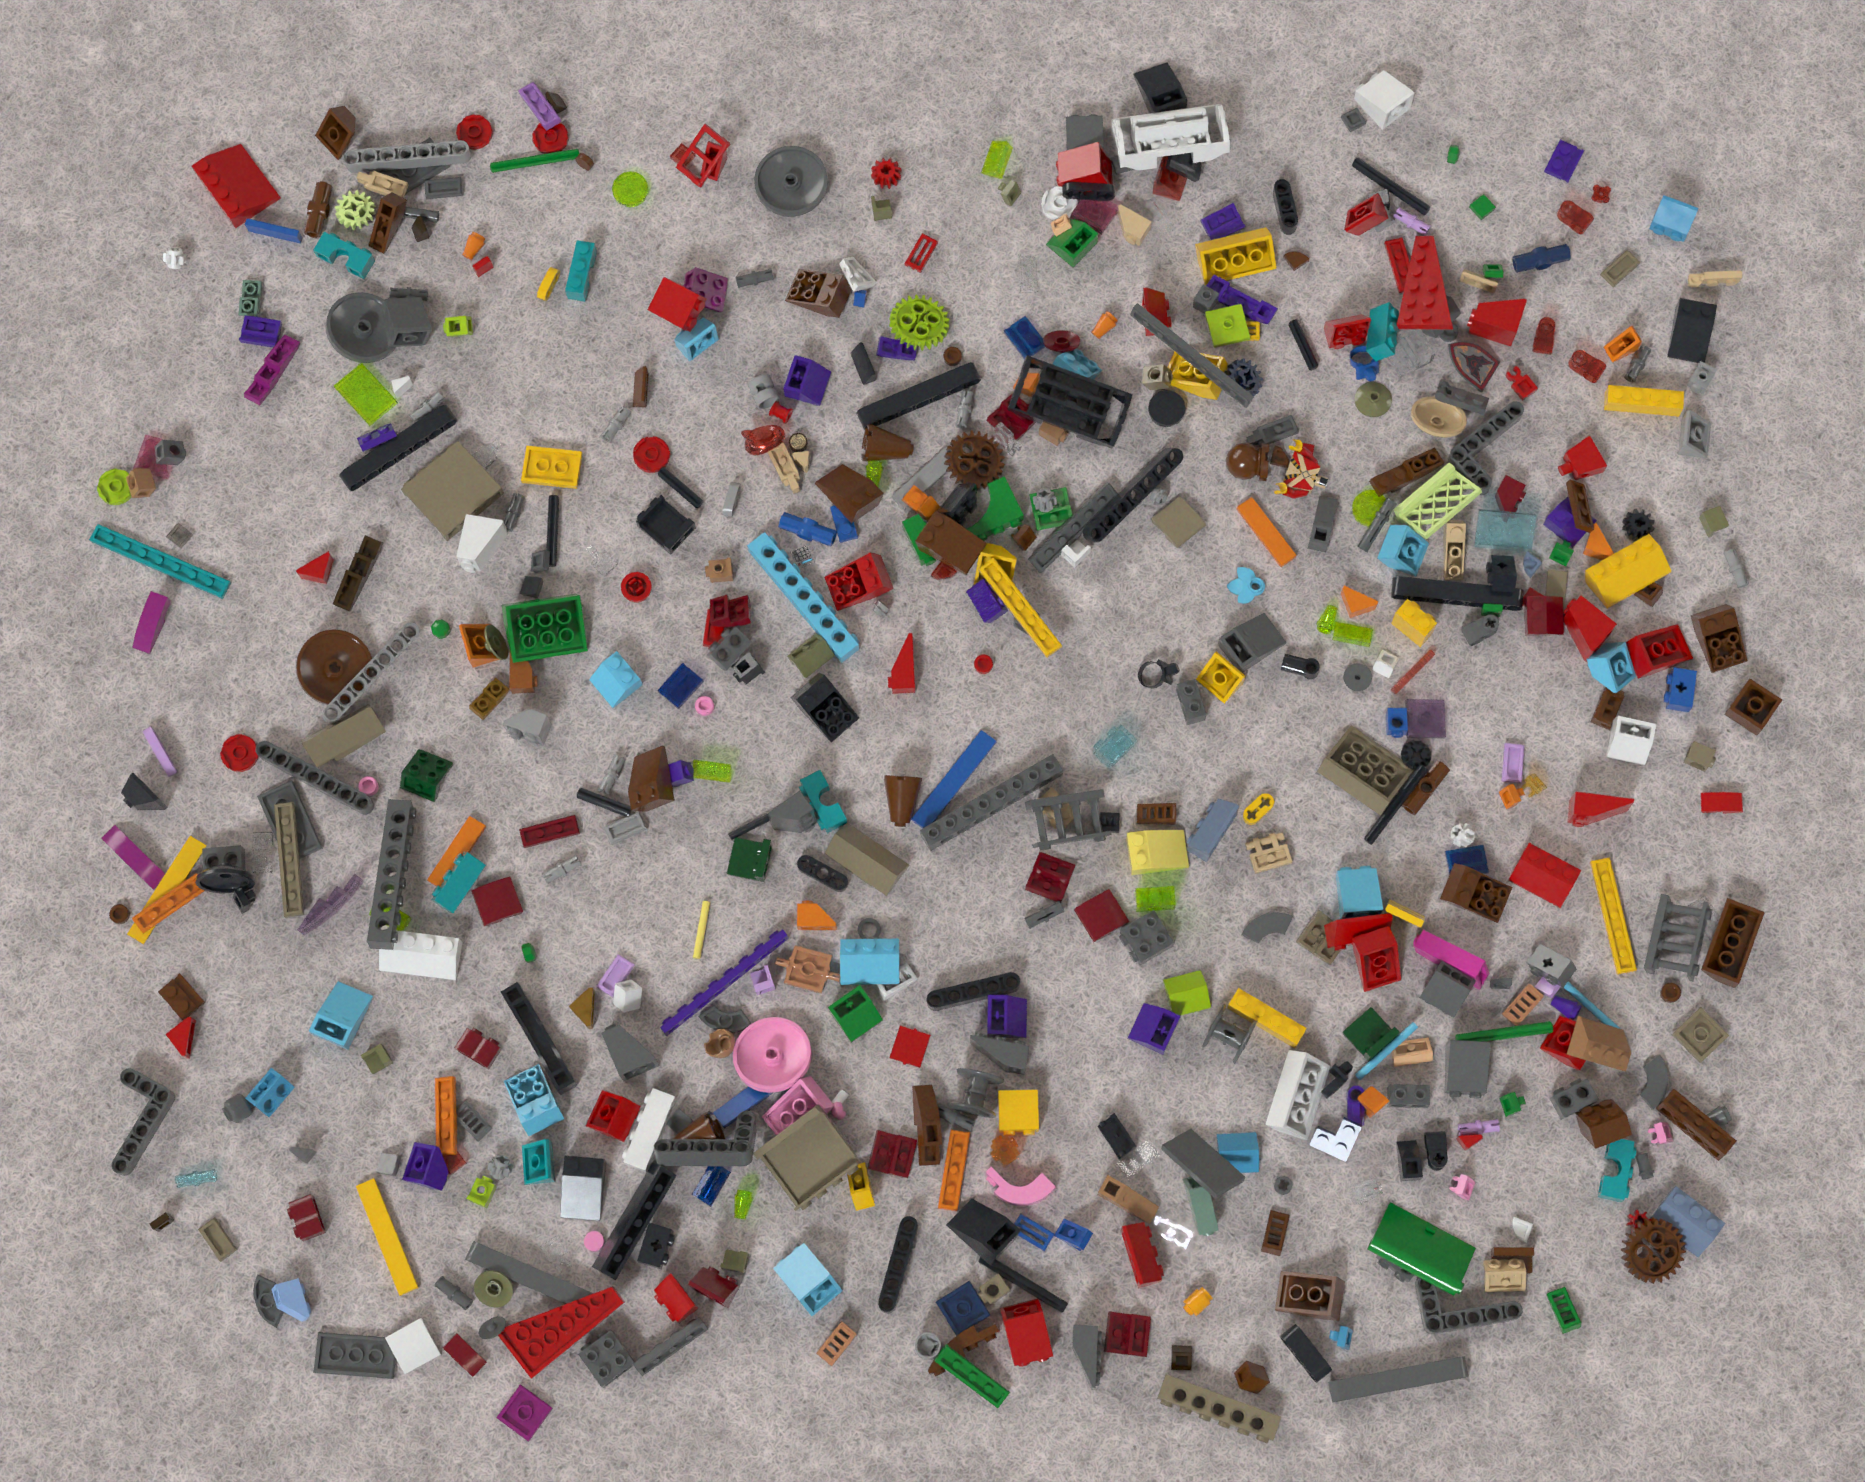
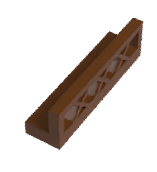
(1696, 1124)

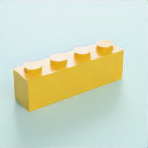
(1643, 400)
(1267, 1018)

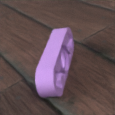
(160, 751)

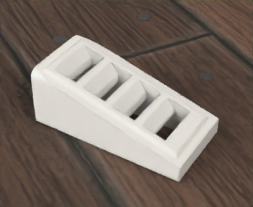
(884, 995)

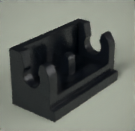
(1116, 1136)

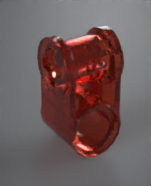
(1576, 218)
(1544, 339)
(1589, 366)

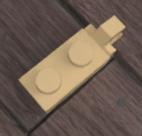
(382, 183)
(1713, 278)
(785, 467)

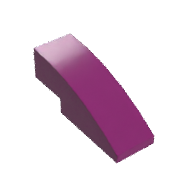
(151, 622)

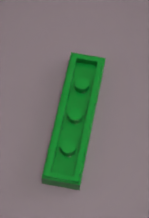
(972, 1376)

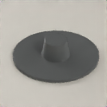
(1357, 677)
(492, 1327)

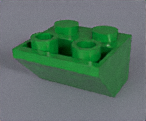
(1074, 242)
(855, 1013)

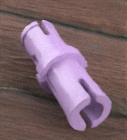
(1412, 221)
(1479, 1127)

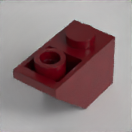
(1509, 494)

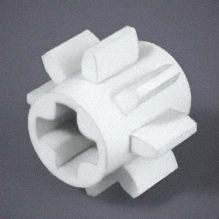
(174, 258)
(1462, 835)

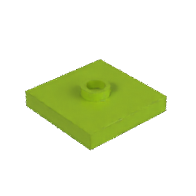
(1227, 325)

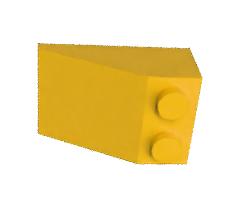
(1192, 380)

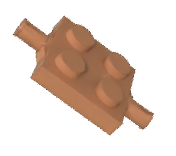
(808, 969)

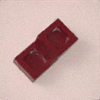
(464, 1354)

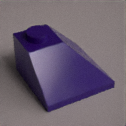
(1562, 523)
(426, 1167)

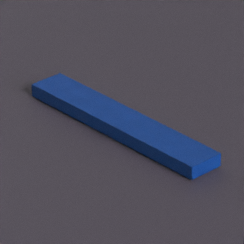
(954, 780)

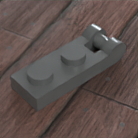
(1461, 398)

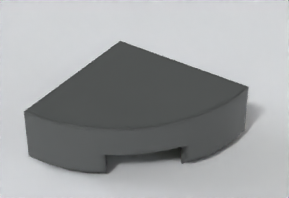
(1505, 983)

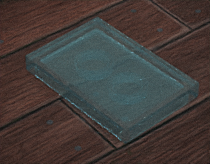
(1505, 530)

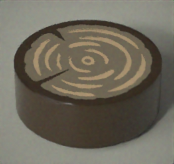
(798, 442)

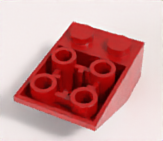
(1347, 331)
(859, 581)

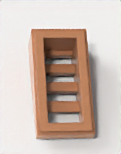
(1535, 993)
(847, 1342)

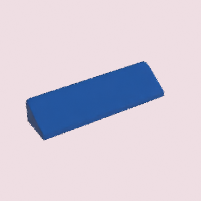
(742, 1102)

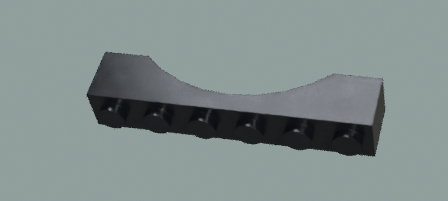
(539, 1038)

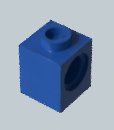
(1396, 714)

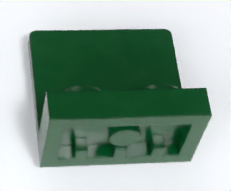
(424, 774)
(749, 859)
(1370, 1034)

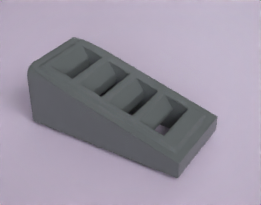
(481, 1132)

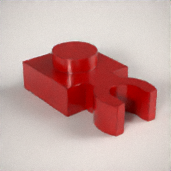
(1523, 385)

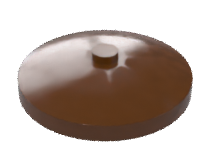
(330, 663)

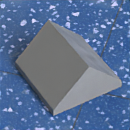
(1694, 435)

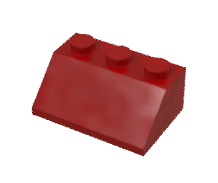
(1544, 875)
(1341, 931)
(1142, 1254)

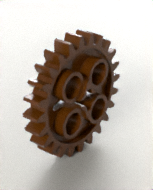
(976, 444)
(1666, 1237)

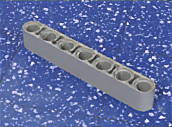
(399, 152)
(364, 679)

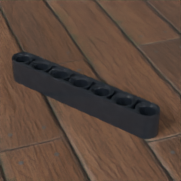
(919, 395)
(398, 447)
(1141, 492)
(1454, 593)

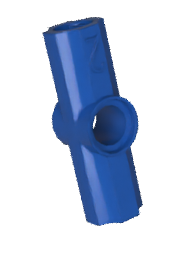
(807, 529)

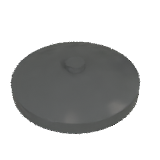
(791, 181)
(358, 328)

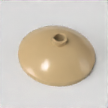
(1438, 417)

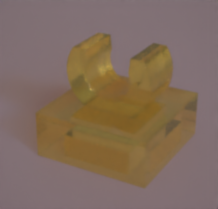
(1535, 784)

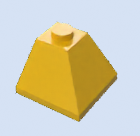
(1001, 555)

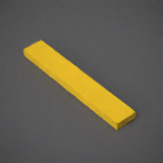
(1020, 607)
(174, 877)
(1613, 916)
(387, 1237)

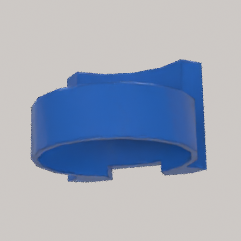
(1367, 370)

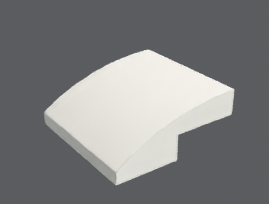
(413, 1346)

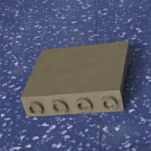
(451, 489)
(808, 1157)

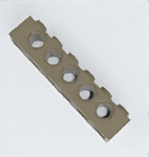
(1269, 1421)

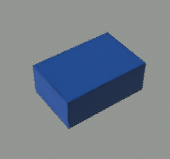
(860, 298)

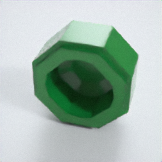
(1453, 154)
(440, 629)
(528, 952)

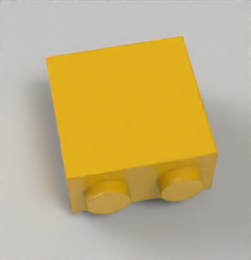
(1414, 622)
(1018, 1112)

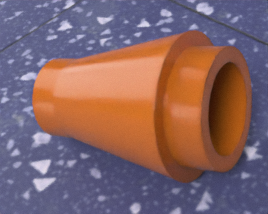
(473, 245)
(1104, 324)

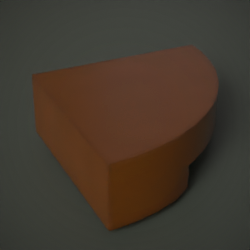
(1296, 259)
(1279, 457)

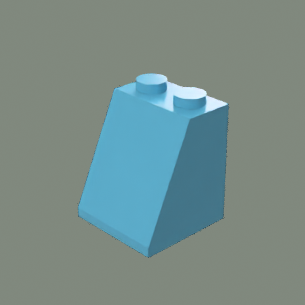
(1358, 892)
(807, 1279)

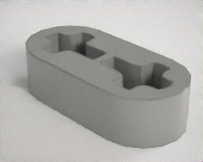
(731, 499)

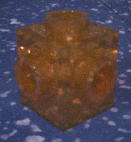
(1008, 1156)

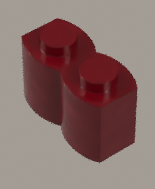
(478, 1048)
(306, 1218)

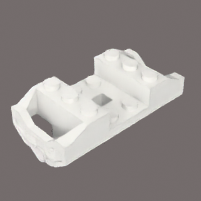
(1171, 134)

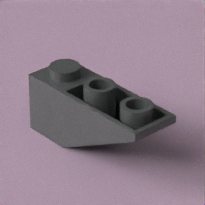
(1322, 524)

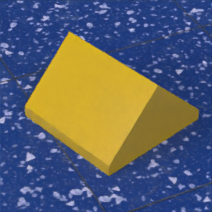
(1221, 677)

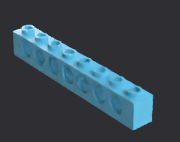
(765, 544)

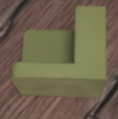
(881, 209)
(1713, 520)
(377, 1058)
(735, 1261)

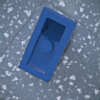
(1073, 1234)

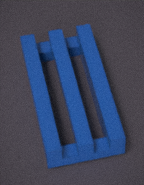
(1039, 1227)

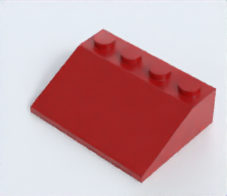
(236, 183)

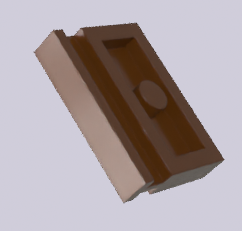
(181, 997)

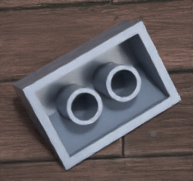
(1212, 828)
(1691, 1218)

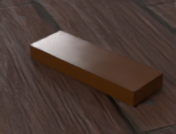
(1580, 506)

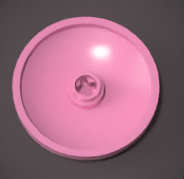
(772, 1054)

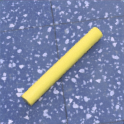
(701, 930)

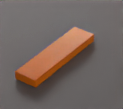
(1266, 532)
(462, 843)
(167, 904)
(446, 1115)
(953, 1170)

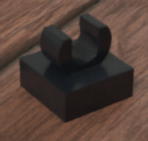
(1110, 821)
(243, 899)

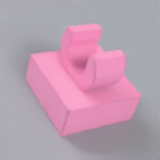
(1663, 1133)
(1464, 1186)

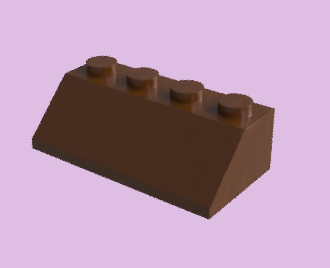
(1732, 942)

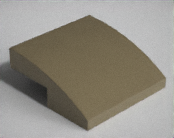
(1178, 522)
(1314, 938)

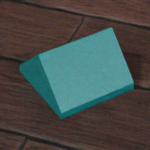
(538, 1162)

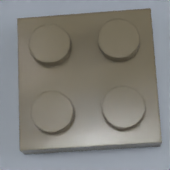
(1700, 1035)

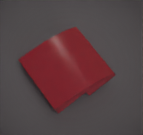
(1014, 422)
(730, 612)
(1050, 877)
(497, 901)
(1101, 915)
(892, 1154)
(1127, 1334)

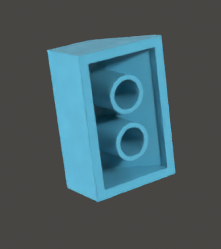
(869, 961)

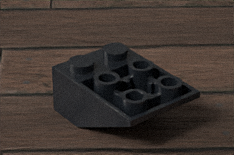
(1160, 89)
(960, 503)
(825, 707)
(984, 1230)

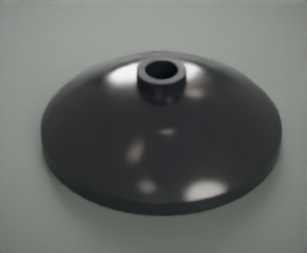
(225, 879)

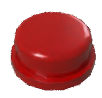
(636, 587)

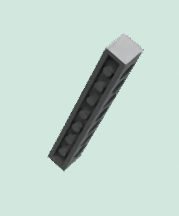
(991, 802)
(395, 811)

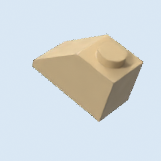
(1133, 225)

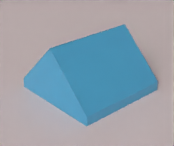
(1240, 1150)

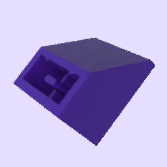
(806, 381)
(1006, 1017)
(1154, 1027)

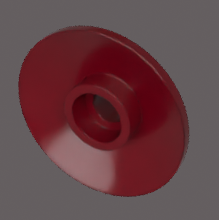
(1061, 341)

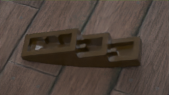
(358, 573)

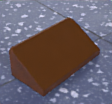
(640, 387)

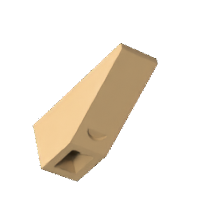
(1454, 549)

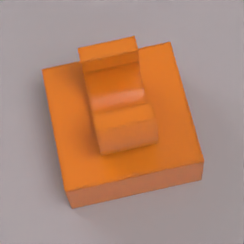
(1511, 795)

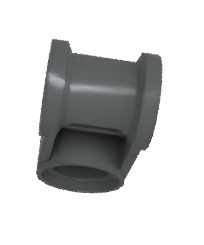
(1478, 631)

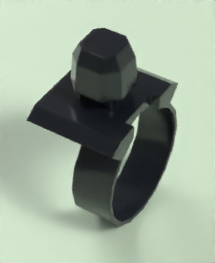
(1167, 671)
(1340, 1074)

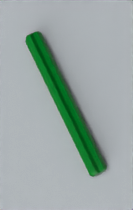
(534, 160)
(1507, 1032)

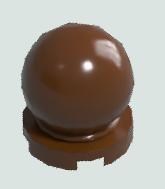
(1247, 461)

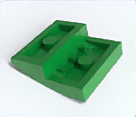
(1055, 517)

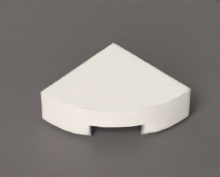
(1521, 1229)

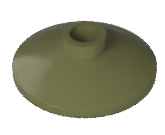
(1371, 407)
(495, 642)
(488, 1293)

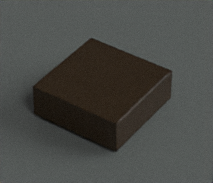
(161, 1222)

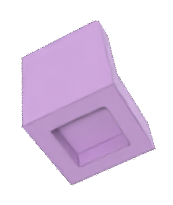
(762, 981)

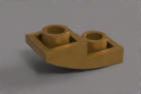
(489, 699)

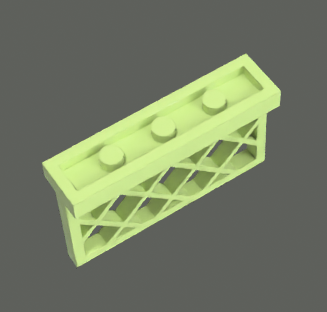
(1427, 494)

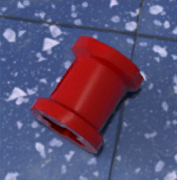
(780, 412)

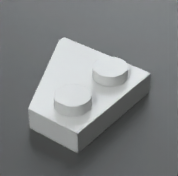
(856, 275)

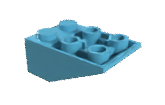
(341, 1015)
(533, 1100)

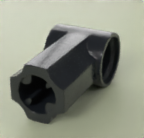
(1298, 666)

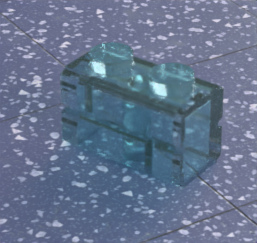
(1114, 746)

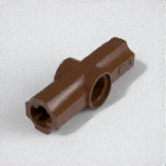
(318, 209)
(1433, 779)

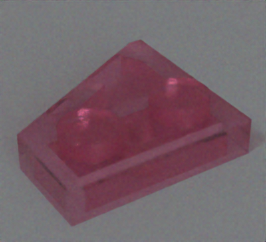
(147, 458)

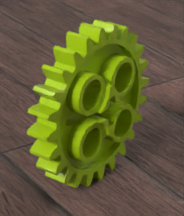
(906, 312)

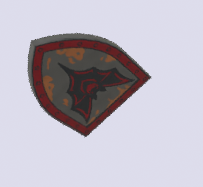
(1473, 363)

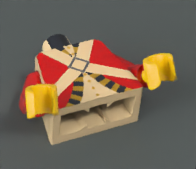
(1301, 473)

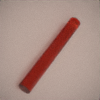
(1413, 671)

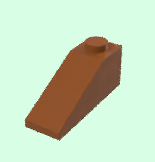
(522, 678)

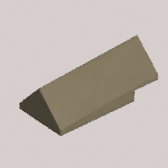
(343, 736)
(866, 859)

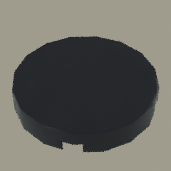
(1166, 408)

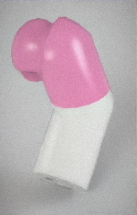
(837, 1110)

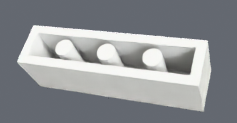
(649, 1130)

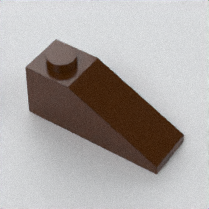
(387, 221)

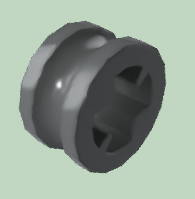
(1277, 1183)

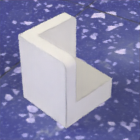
(1075, 553)
(627, 995)

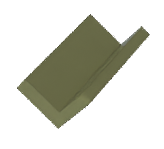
(811, 655)

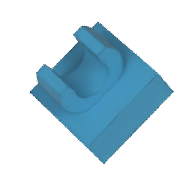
(1342, 1337)

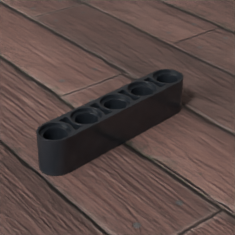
(965, 998)
(898, 1254)

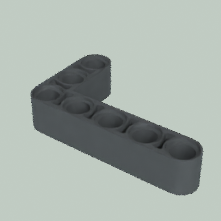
(1482, 442)
(143, 1121)
(711, 1151)
(1461, 1315)

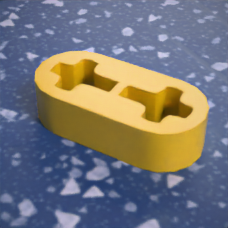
(548, 283)
(1255, 806)

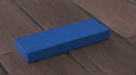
(273, 230)

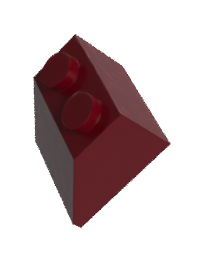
(1543, 615)

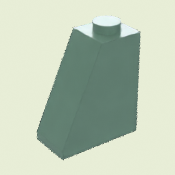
(1201, 1207)

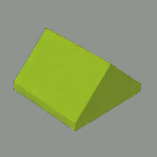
(1187, 993)

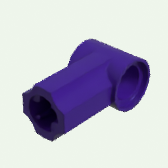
(1355, 1109)

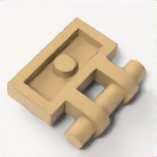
(1269, 858)

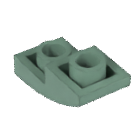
(251, 297)

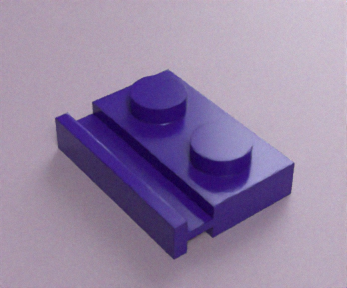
(1564, 161)
(1223, 222)
(260, 331)
(376, 437)

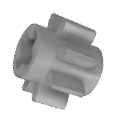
(1044, 500)
(500, 1167)

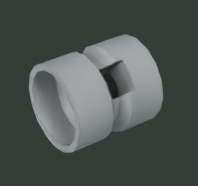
(763, 390)
(927, 1346)

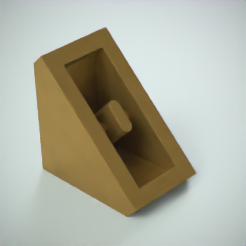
(584, 1007)

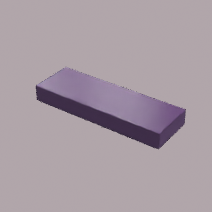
(539, 106)

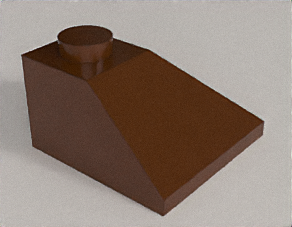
(337, 130)

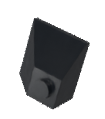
(140, 796)

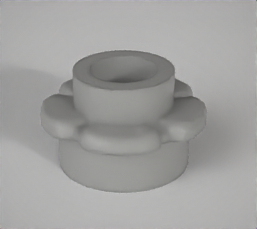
(1158, 496)
(880, 608)

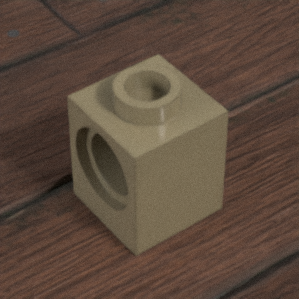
(1150, 376)
(1700, 756)
(999, 1283)

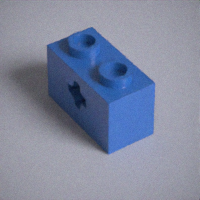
(1686, 681)

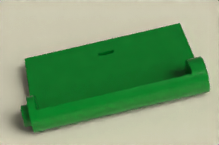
(1422, 1249)

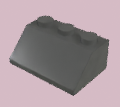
(793, 815)

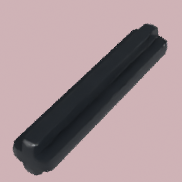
(1303, 345)
(680, 487)
(603, 802)

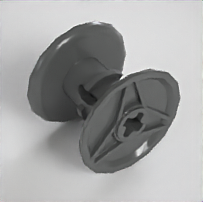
(1229, 1033)
(976, 1092)

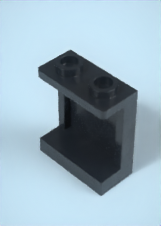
(665, 524)

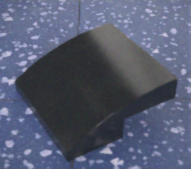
(1184, 166)

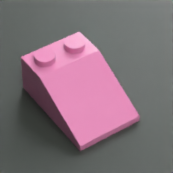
(795, 1103)

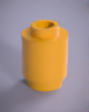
(1197, 1302)

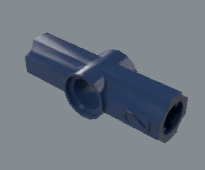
(1541, 258)

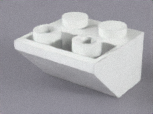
(1630, 740)

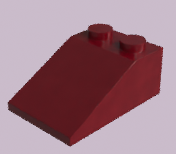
(715, 1286)

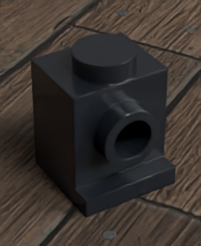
(747, 669)

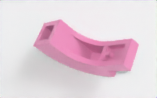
(1023, 1195)

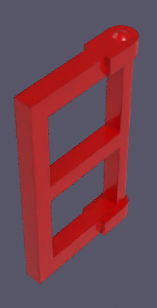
(712, 163)

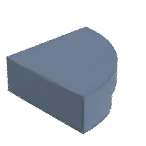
(1531, 564)

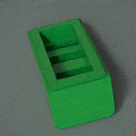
(1564, 1327)

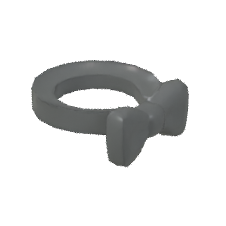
(871, 920)

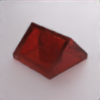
(1168, 183)

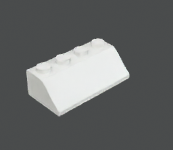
(422, 956)
(1298, 1094)

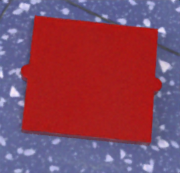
(910, 1046)

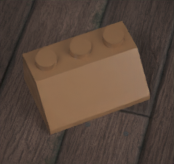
(1600, 1044)

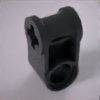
(1435, 1146)

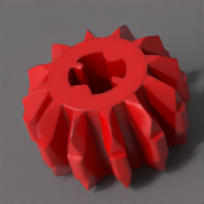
(886, 179)

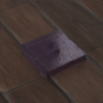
(1425, 718)

